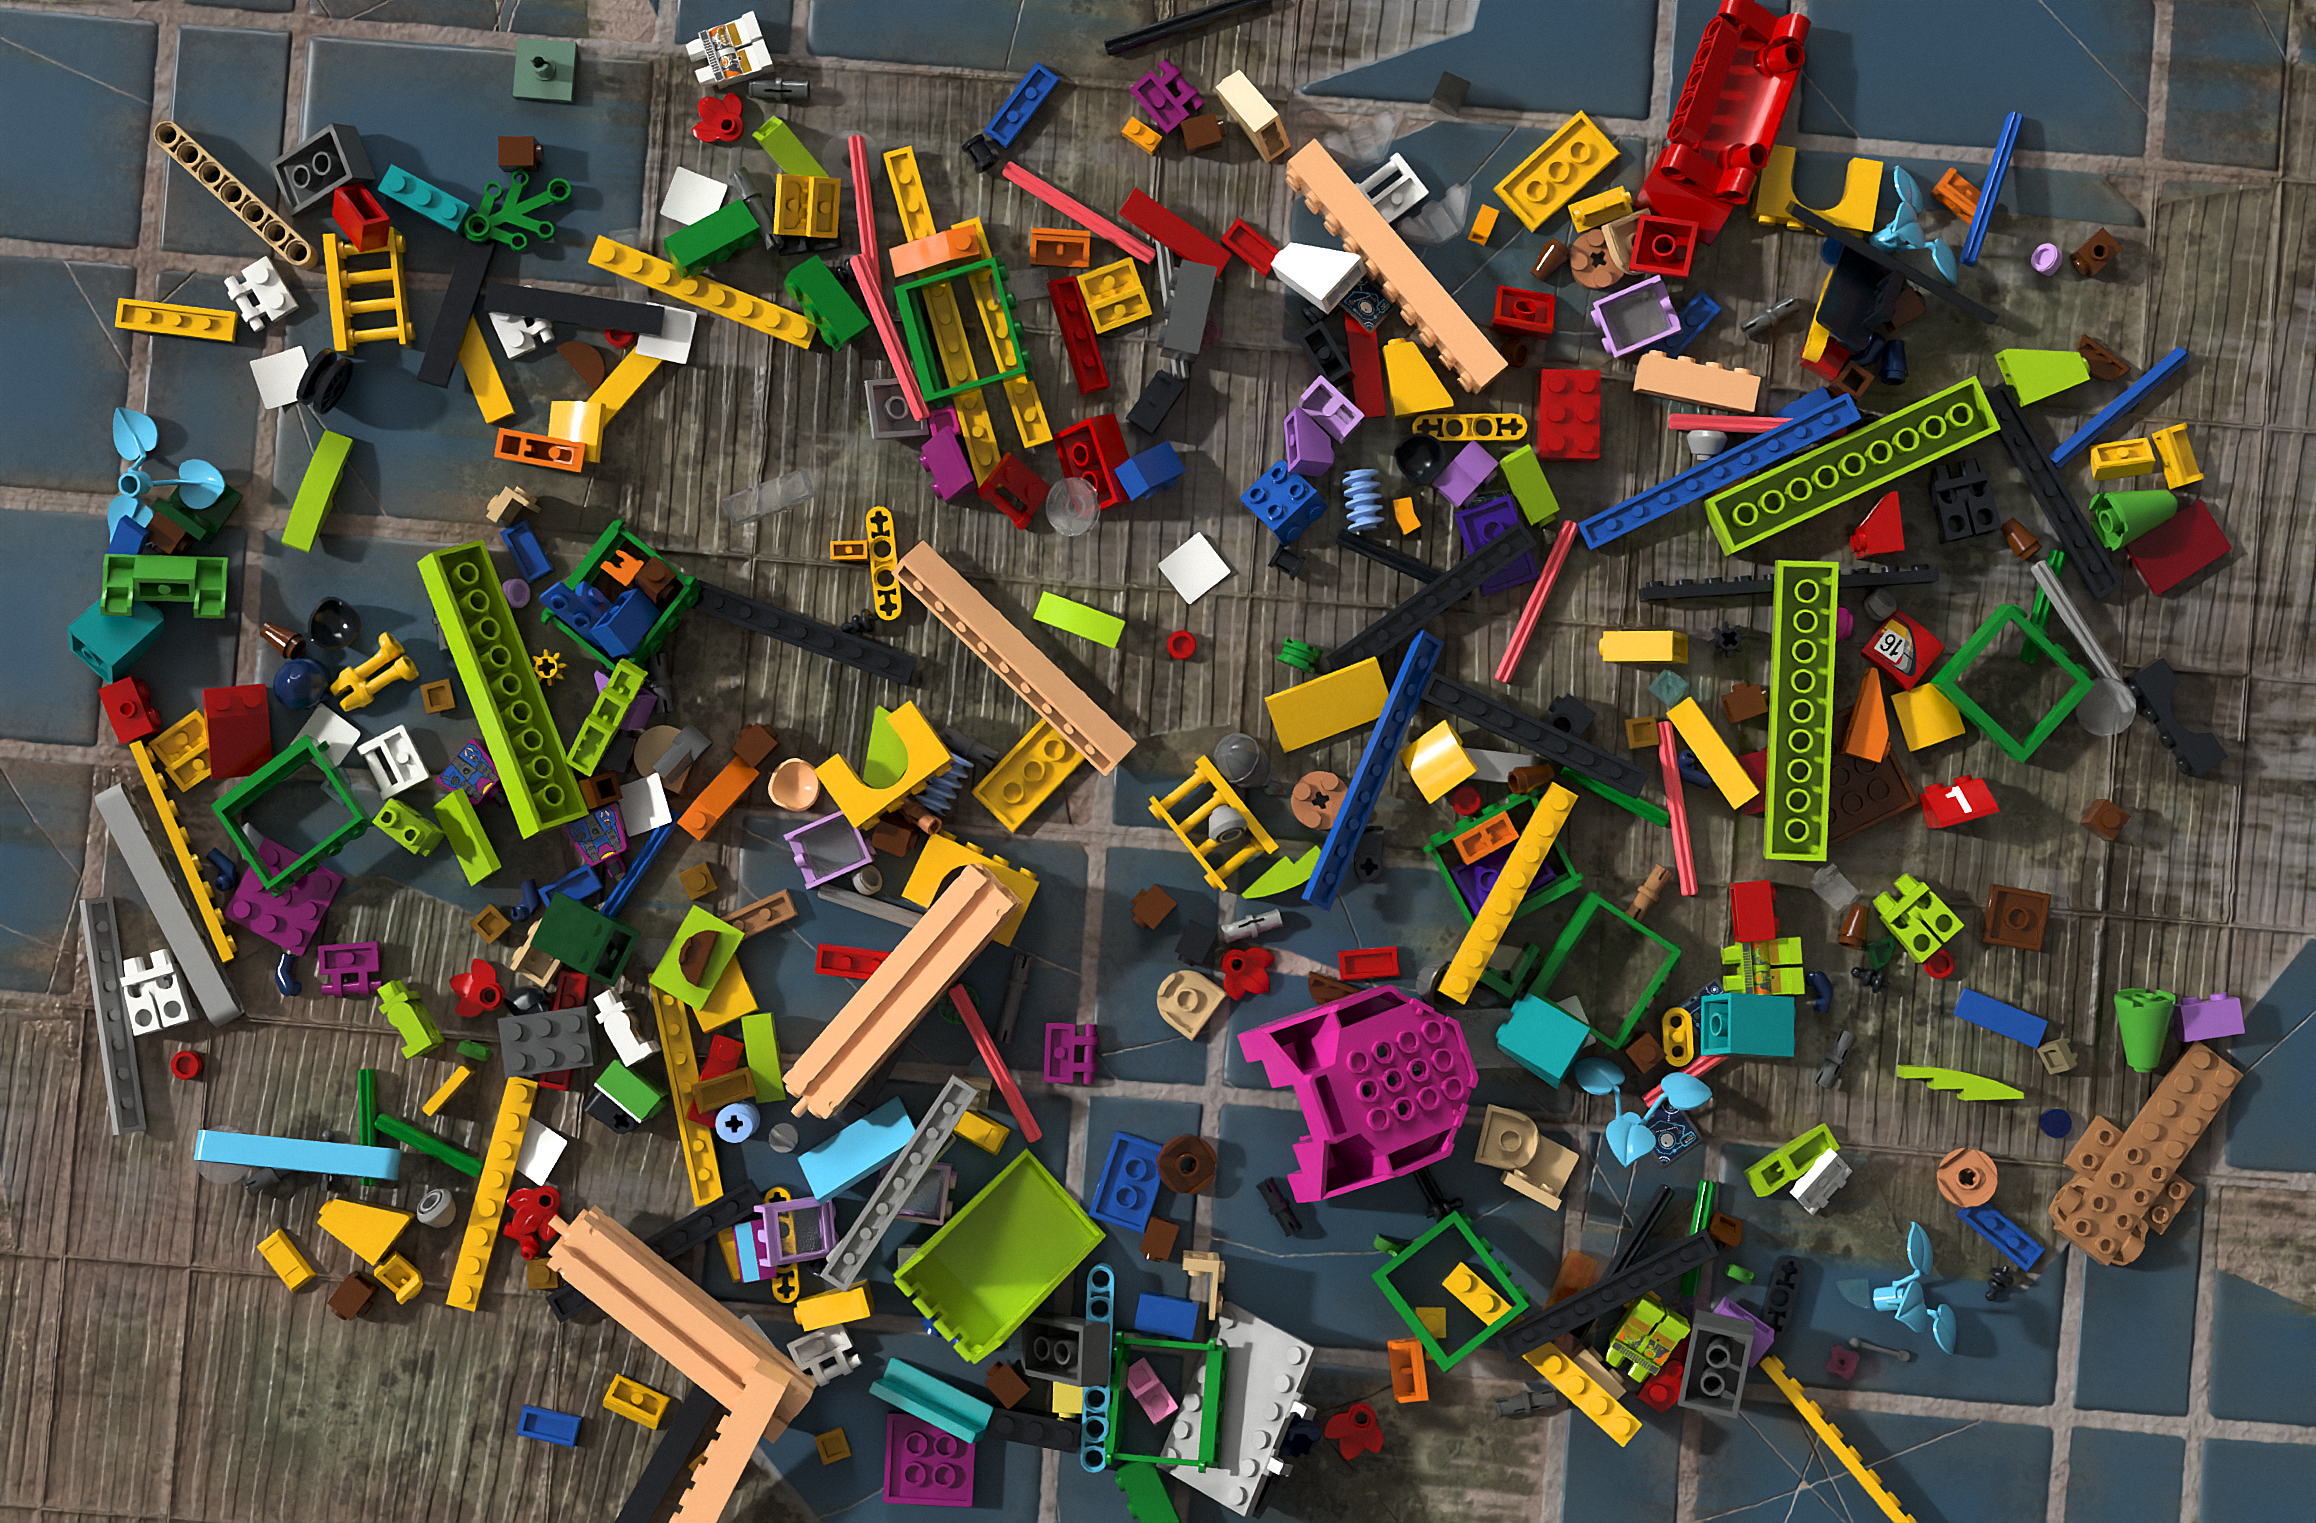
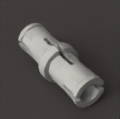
(1252, 926)

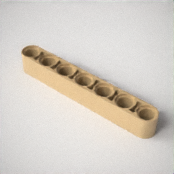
(224, 188)

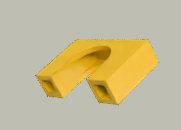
(1853, 213)
(926, 759)
(944, 855)

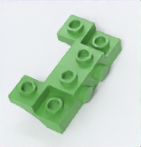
(164, 579)

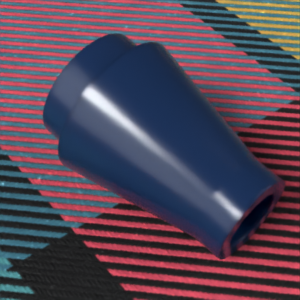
(1894, 363)

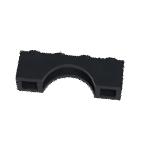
(2154, 687)

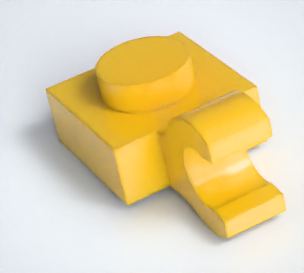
(1435, 1321)

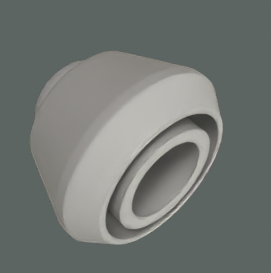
(1706, 443)
(1226, 825)
(437, 1208)

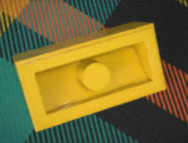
(2121, 459)
(636, 1401)

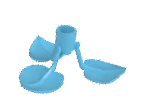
(1907, 228)
(133, 435)
(1628, 1132)
(1911, 1302)

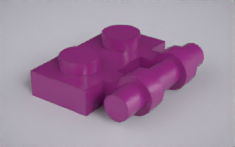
(1159, 101)
(350, 958)
(1060, 1053)

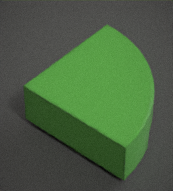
(474, 1050)
(1387, 1246)
(1739, 1273)

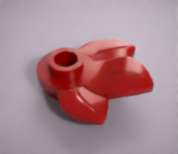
(717, 116)
(1249, 974)
(473, 989)
(532, 1214)
(1353, 1434)

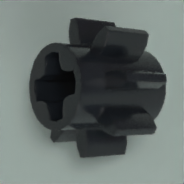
(1735, 639)

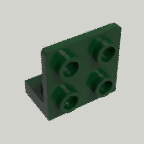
(200, 523)
(1513, 981)

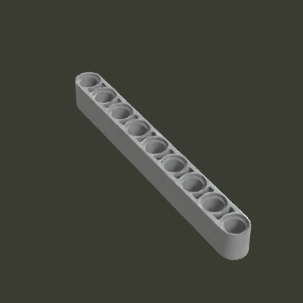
(169, 904)

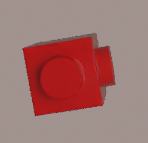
(1830, 361)

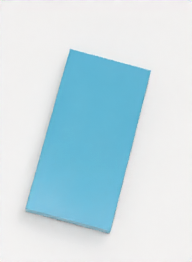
(857, 1150)

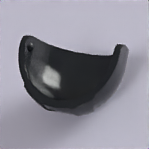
(1420, 458)
(333, 624)
(527, 1000)

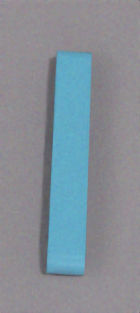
(297, 1155)
(1090, 1410)

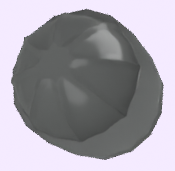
(1245, 764)
(1430, 979)

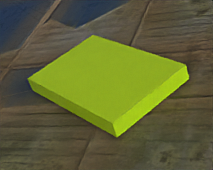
(467, 836)
(668, 972)

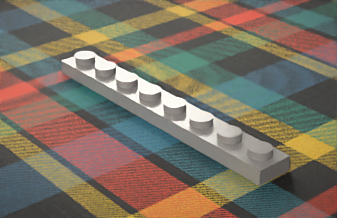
(112, 1015)
(899, 1183)

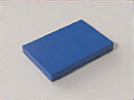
(1128, 1183)

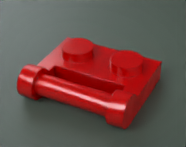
(1021, 483)

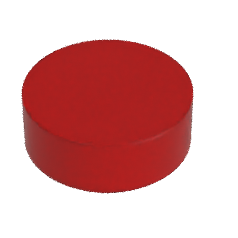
(619, 339)
(1181, 645)
(1466, 800)
(1939, 964)
(186, 1064)

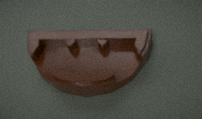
(585, 361)
(2102, 363)
(696, 955)
(1326, 989)

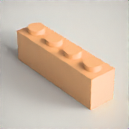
(1696, 383)

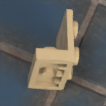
(1545, 1174)
(1197, 1265)

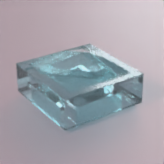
(1668, 687)

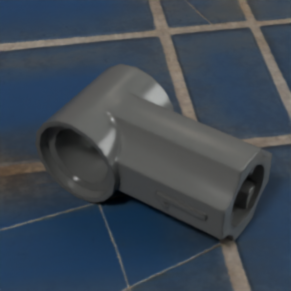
(686, 748)

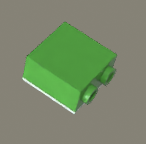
(632, 1090)

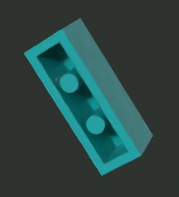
(425, 200)

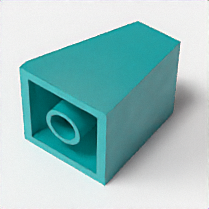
(113, 642)
(1747, 1025)
(1542, 1039)

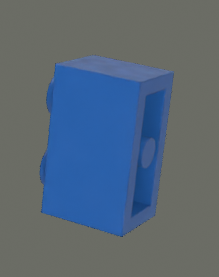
(1150, 471)
(626, 623)
(1166, 1316)

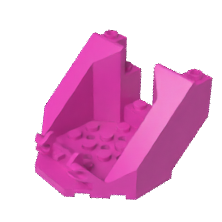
(1330, 1058)

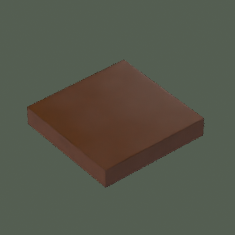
(2015, 917)

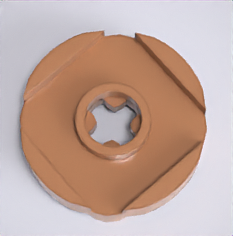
(1581, 262)
(1305, 792)
(1968, 1161)

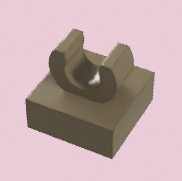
(2057, 1056)
(983, 1086)

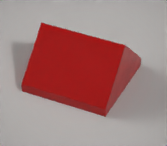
(1523, 312)

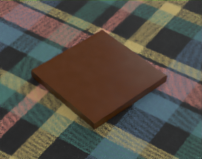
(1861, 789)

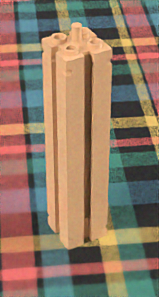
(901, 992)
(670, 1312)

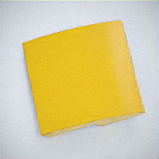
(807, 206)
(1114, 295)
(579, 423)
(1926, 716)
(184, 750)
(1438, 761)
(729, 999)

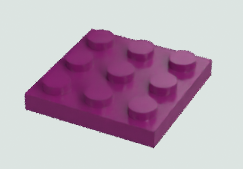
(295, 915)
(926, 1464)

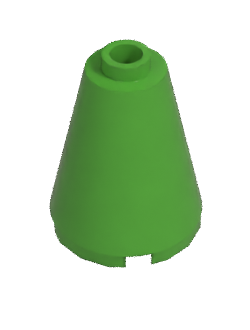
(2129, 515)
(2144, 1025)

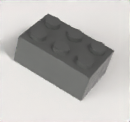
(1186, 311)
(549, 1041)
(1065, 1349)
(1716, 1364)

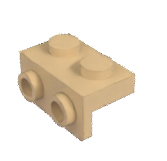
(506, 506)
(534, 962)

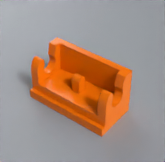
(1957, 195)
(1060, 247)
(626, 573)
(1485, 838)
(1407, 1370)

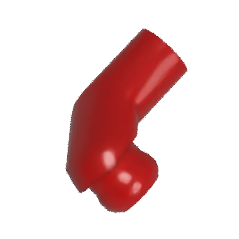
(529, 1242)

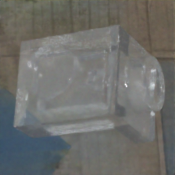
(1834, 888)

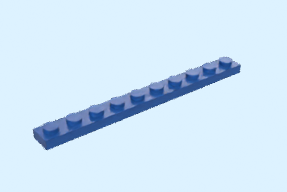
(1719, 471)
(1373, 770)

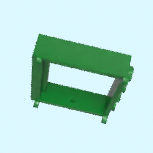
(920, 343)
(590, 570)
(267, 778)
(1531, 902)
(1567, 943)
(1212, 1402)

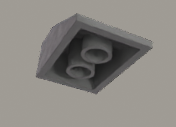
(319, 165)

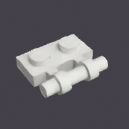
(270, 290)
(517, 336)
(1821, 1181)
(821, 1345)

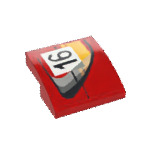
(1903, 650)

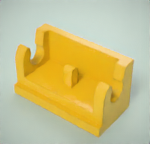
(2176, 456)

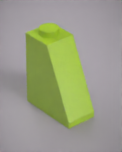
(787, 149)
(2041, 373)
(1529, 486)
(886, 754)

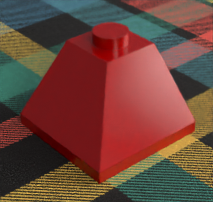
(1665, 246)

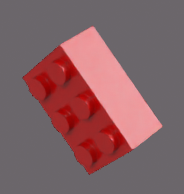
(1568, 415)

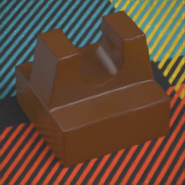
(1726, 1230)

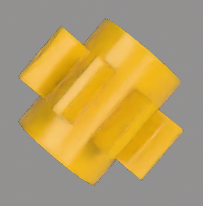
(554, 673)

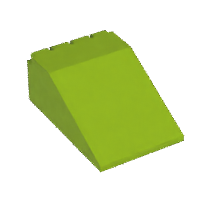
(999, 1257)

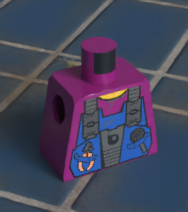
(476, 774)
(601, 838)

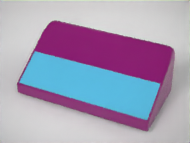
(749, 1252)

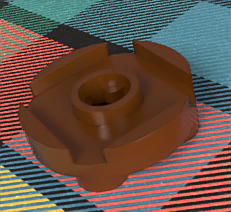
(1188, 1147)

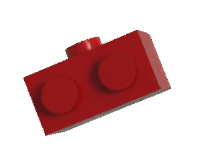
(361, 217)
(130, 710)
(1753, 911)

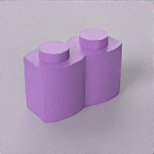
(1466, 474)

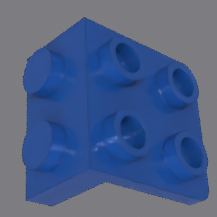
(1284, 502)

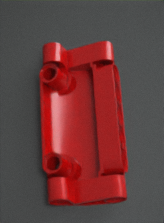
(1734, 100)

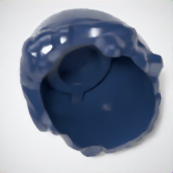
(302, 683)
(1300, 1436)

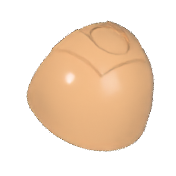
(794, 785)

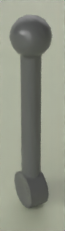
(327, 1135)
(1901, 1355)

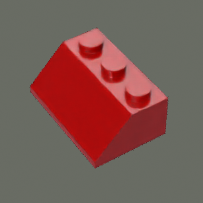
(1677, 202)
(1093, 453)

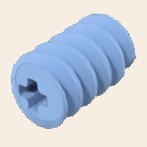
(1362, 500)
(942, 787)
(730, 1130)

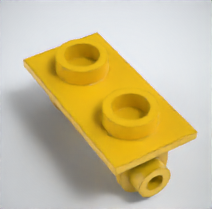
(1600, 209)

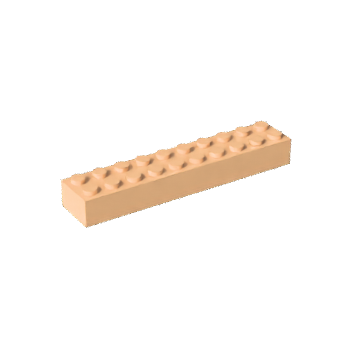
(1394, 267)

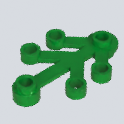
(513, 213)

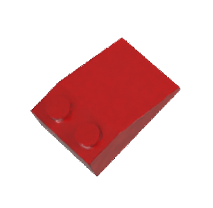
(236, 730)

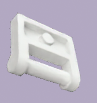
(1398, 196)
(402, 758)

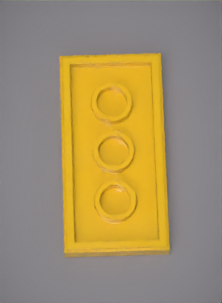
(1556, 171)
(1328, 704)
(1028, 775)

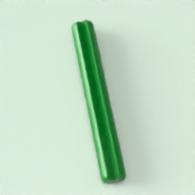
(2041, 609)
(1639, 807)
(367, 1114)
(429, 1145)
(1700, 1221)

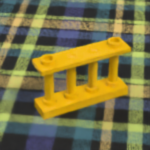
(344, 308)
(1223, 796)

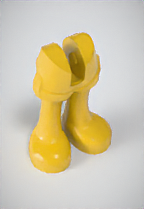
(365, 689)

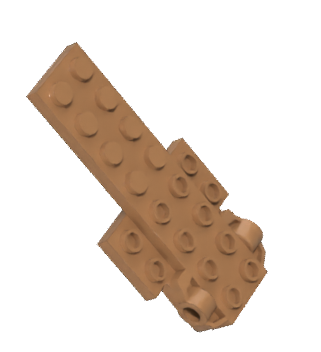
(2130, 1177)

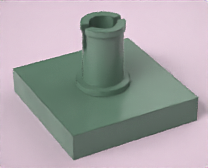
(545, 70)

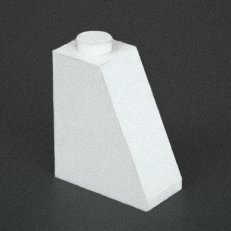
(1319, 273)

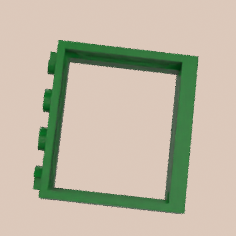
(1969, 651)
(1499, 1269)

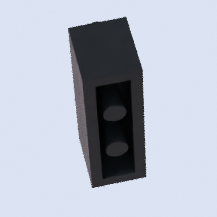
(1035, 1427)

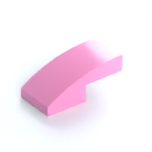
(1150, 1392)

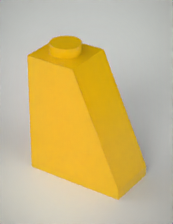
(1412, 382)
(1644, 647)
(364, 1225)
(835, 1306)

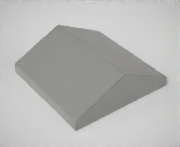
(890, 411)

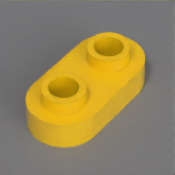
(1677, 1036)

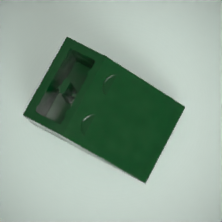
(585, 938)

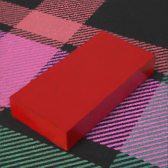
(1250, 247)
(1368, 963)

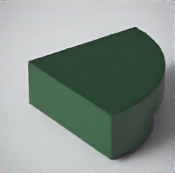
(1880, 951)

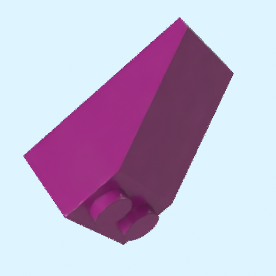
(948, 466)

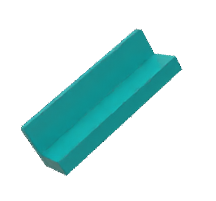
(933, 1401)

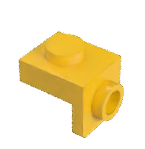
(400, 1277)

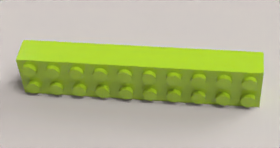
(1850, 465)
(502, 688)
(1800, 710)

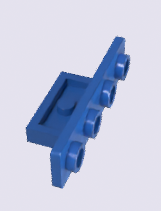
(579, 609)

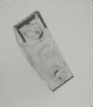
(1364, 142)
(1439, 220)
(769, 498)

